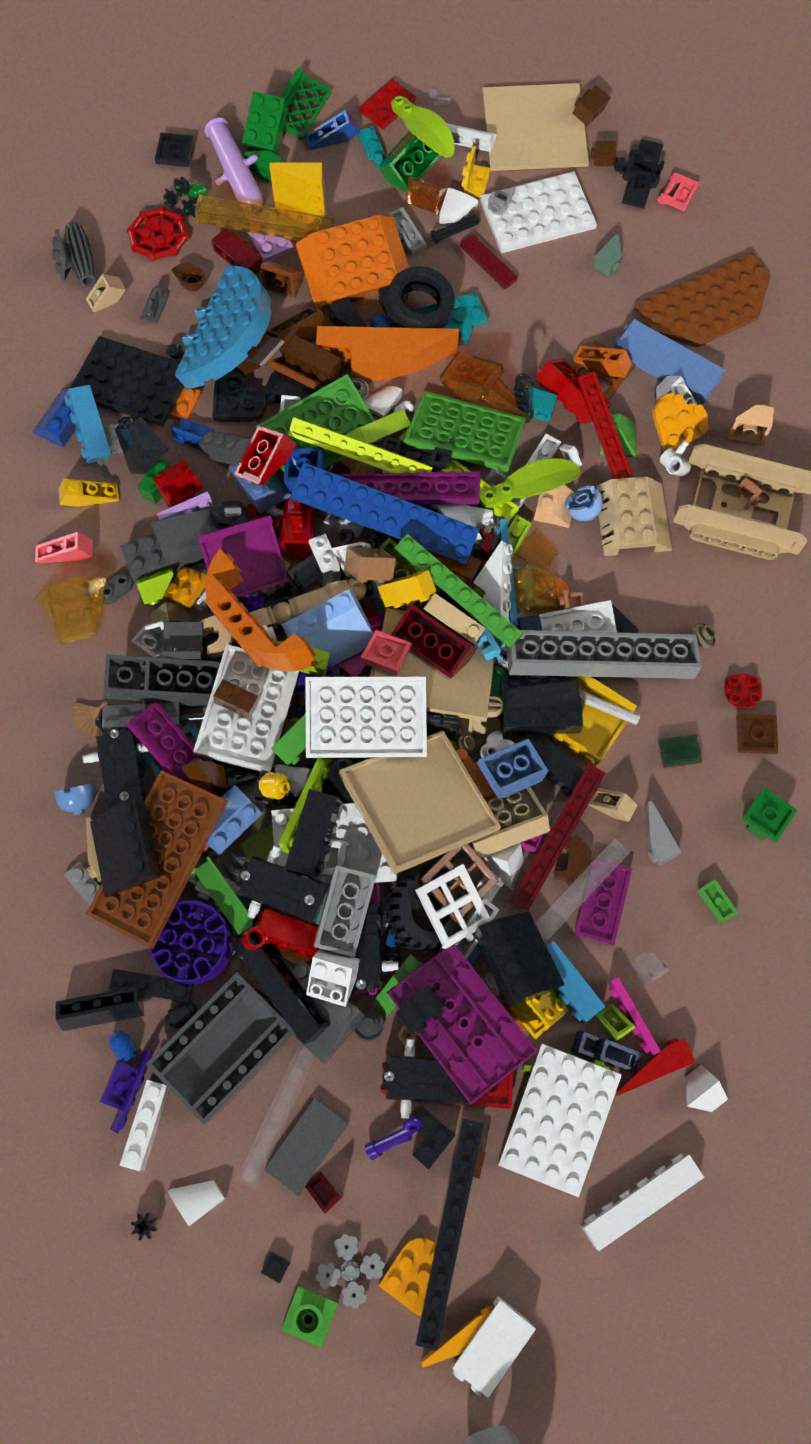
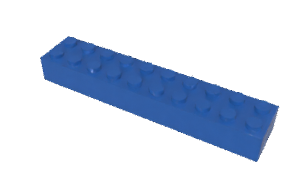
(384, 513)

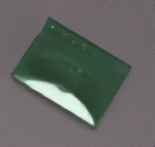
(679, 751)

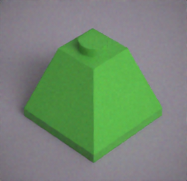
(626, 433)

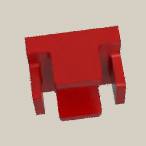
(177, 484)

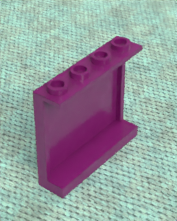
(254, 551)

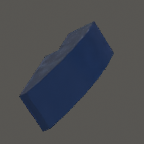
(606, 1051)

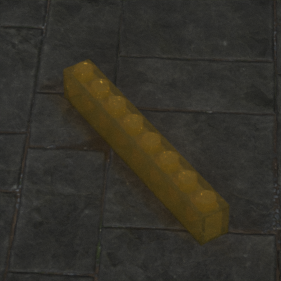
(258, 218)

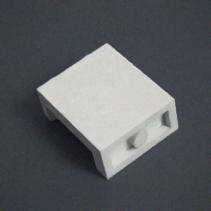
(326, 559)

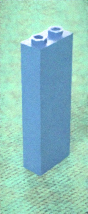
(665, 357)

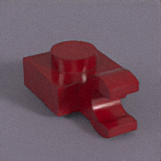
(486, 545)

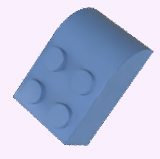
(513, 769)

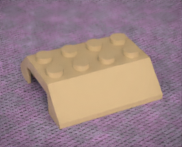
(633, 515)

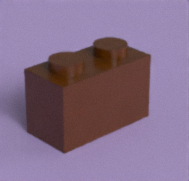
(591, 105)
(235, 699)

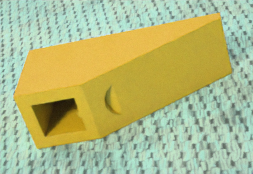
(85, 493)

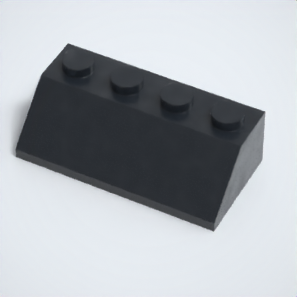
(314, 833)

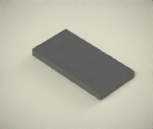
(306, 1147)

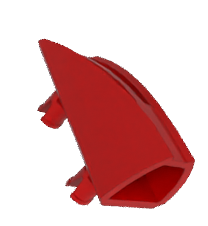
(297, 529)

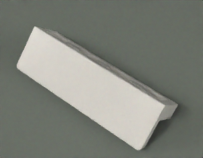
(471, 137)

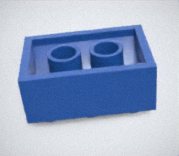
(56, 422)

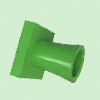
(309, 1303)

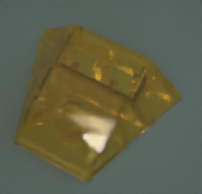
(74, 606)

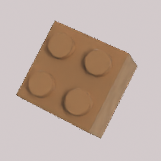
(369, 564)

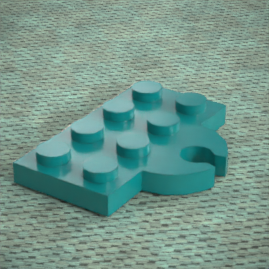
(465, 315)

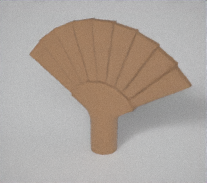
(85, 717)

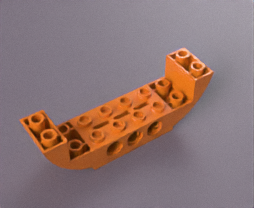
(290, 655)

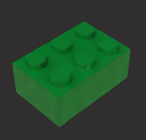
(265, 122)

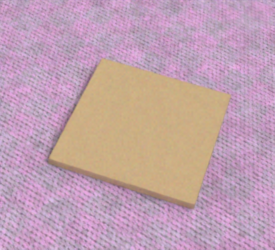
(535, 127)
(461, 696)
(419, 803)

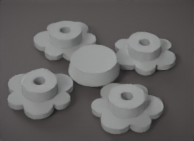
(350, 1271)

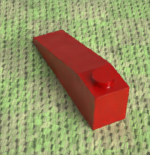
(670, 1059)

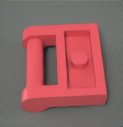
(682, 195)

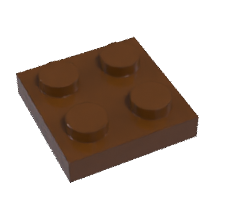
(757, 733)

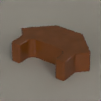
(578, 860)

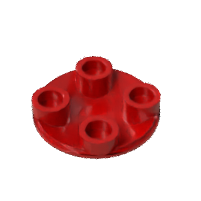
(743, 690)

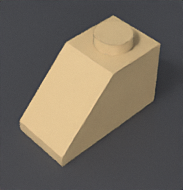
(105, 292)
(614, 804)

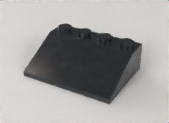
(541, 706)
(124, 847)
(518, 958)

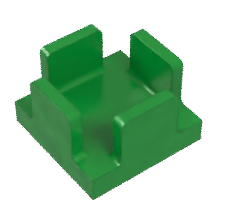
(768, 816)

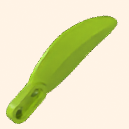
(425, 126)
(531, 481)

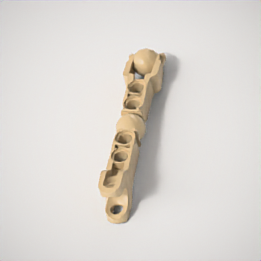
(281, 612)

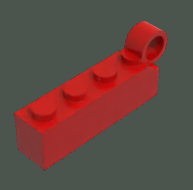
(283, 932)

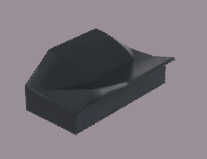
(228, 513)

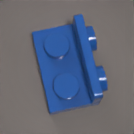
(190, 432)

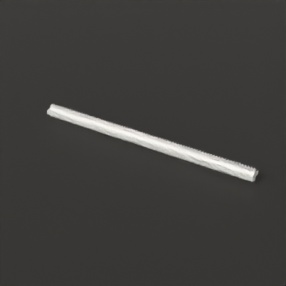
(590, 700)

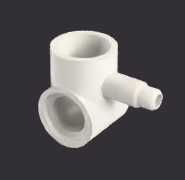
(672, 458)

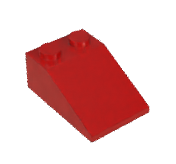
(264, 455)

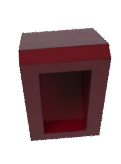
(323, 1192)

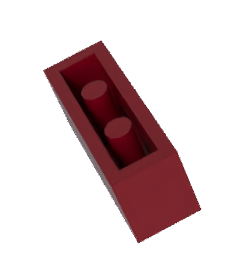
(236, 251)

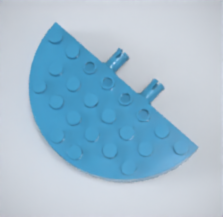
(227, 328)

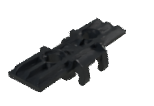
(647, 175)

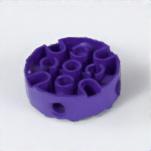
(210, 947)

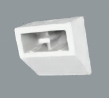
(332, 977)

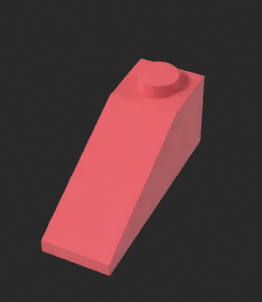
(65, 549)

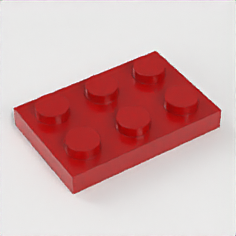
(379, 107)

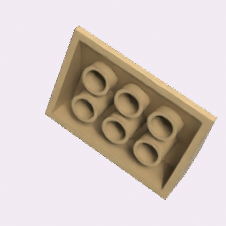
(520, 819)

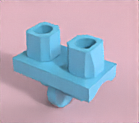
(493, 649)

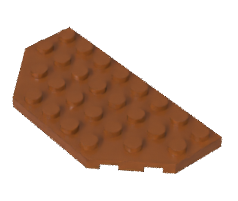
(709, 303)

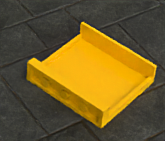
(598, 727)

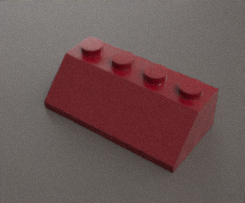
(434, 640)

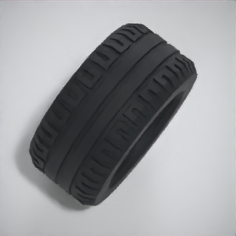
(419, 279)

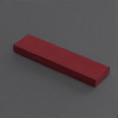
(488, 261)

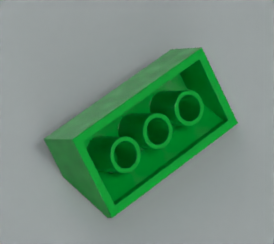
(408, 160)

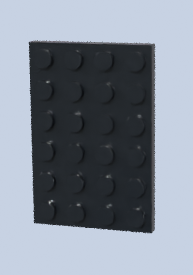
(131, 380)

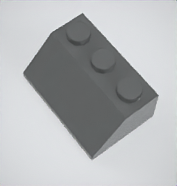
(224, 446)

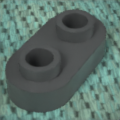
(116, 588)

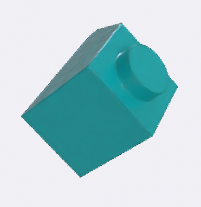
(542, 403)

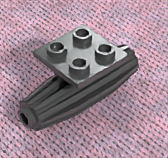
(74, 253)

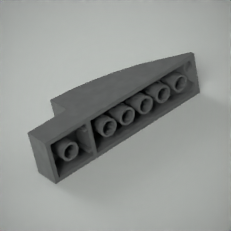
(171, 545)
(160, 680)

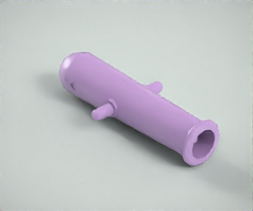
(234, 165)

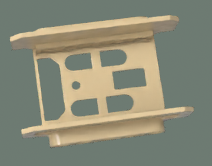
(732, 525)

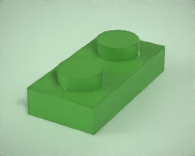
(717, 901)

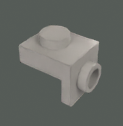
(499, 202)

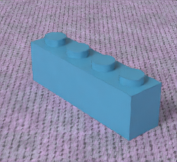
(88, 424)
(576, 990)

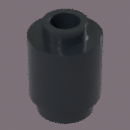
(180, 1014)

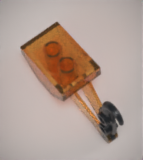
(479, 378)

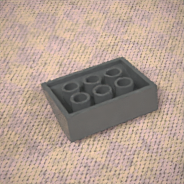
(341, 1019)

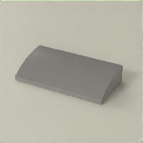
(344, 911)

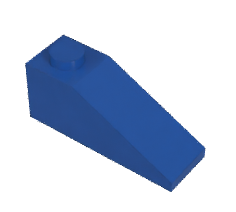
(334, 131)

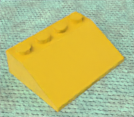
(299, 187)

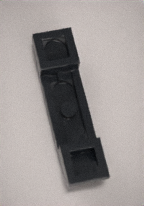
(437, 458)

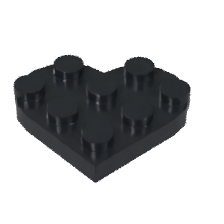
(236, 399)

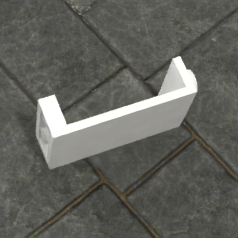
(493, 1348)

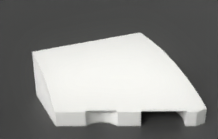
(456, 206)
(383, 400)
(196, 1199)

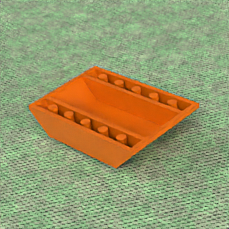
(351, 259)

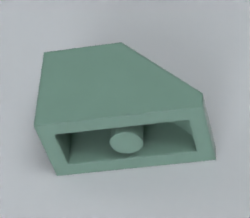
(609, 257)

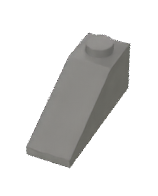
(659, 839)

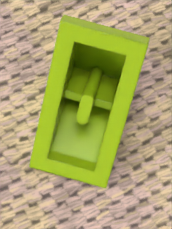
(614, 1022)

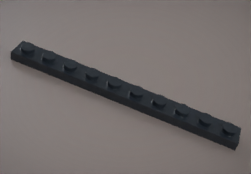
(449, 1235)

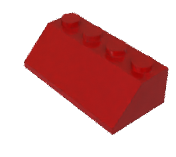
(556, 378)

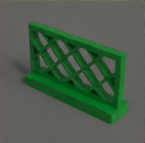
(289, 94)

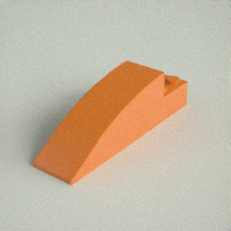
(387, 351)

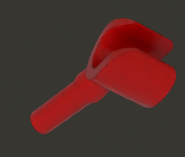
(251, 511)

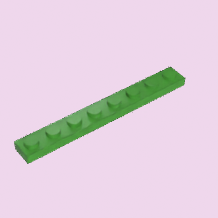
(459, 591)

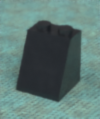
(139, 444)

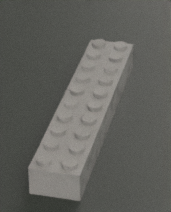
(605, 654)

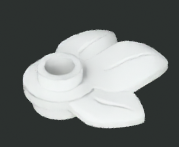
(495, 743)

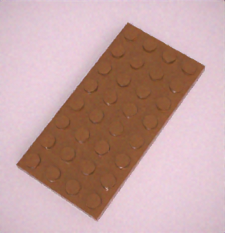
(180, 826)

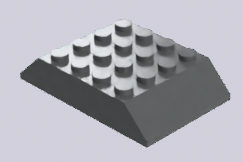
(221, 1048)

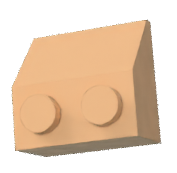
(753, 425)
(552, 507)

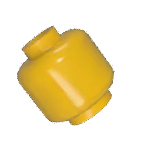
(274, 785)

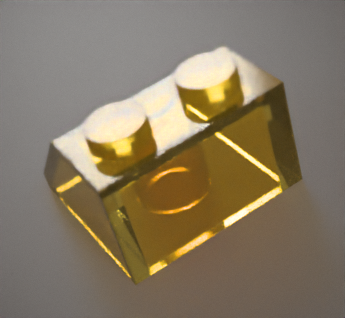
(535, 588)

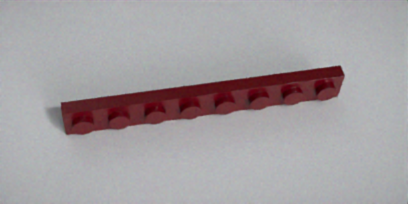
(558, 837)

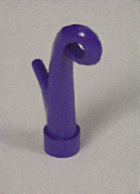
(376, 1147)

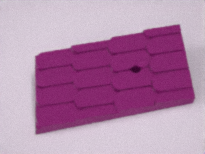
(476, 1034)

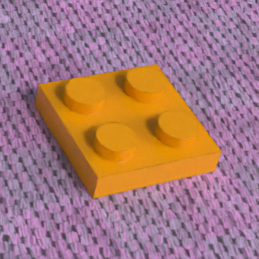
(186, 587)

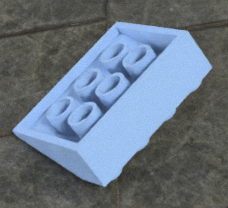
(334, 627)

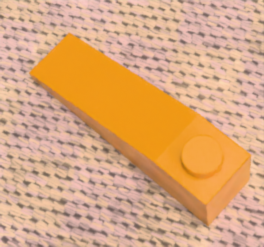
(458, 1340)

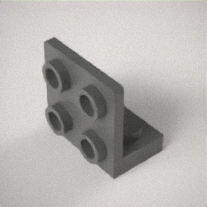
(183, 640)

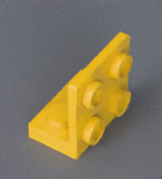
(475, 176)
(540, 1013)

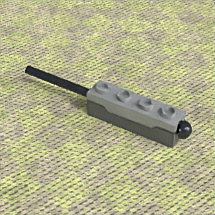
(119, 715)

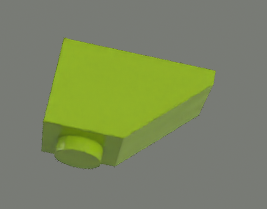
(154, 586)

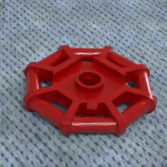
(154, 226)

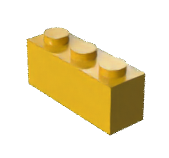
(407, 589)

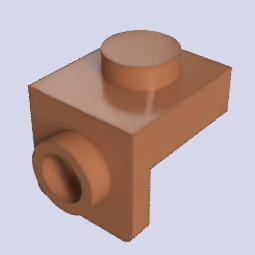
(751, 492)
(570, 600)

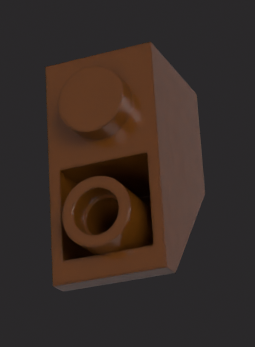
(206, 775)

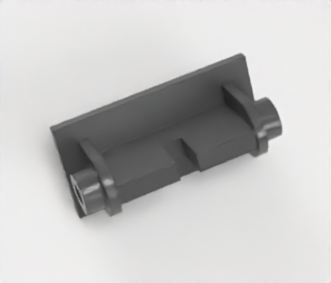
(154, 305)

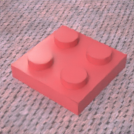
(386, 652)

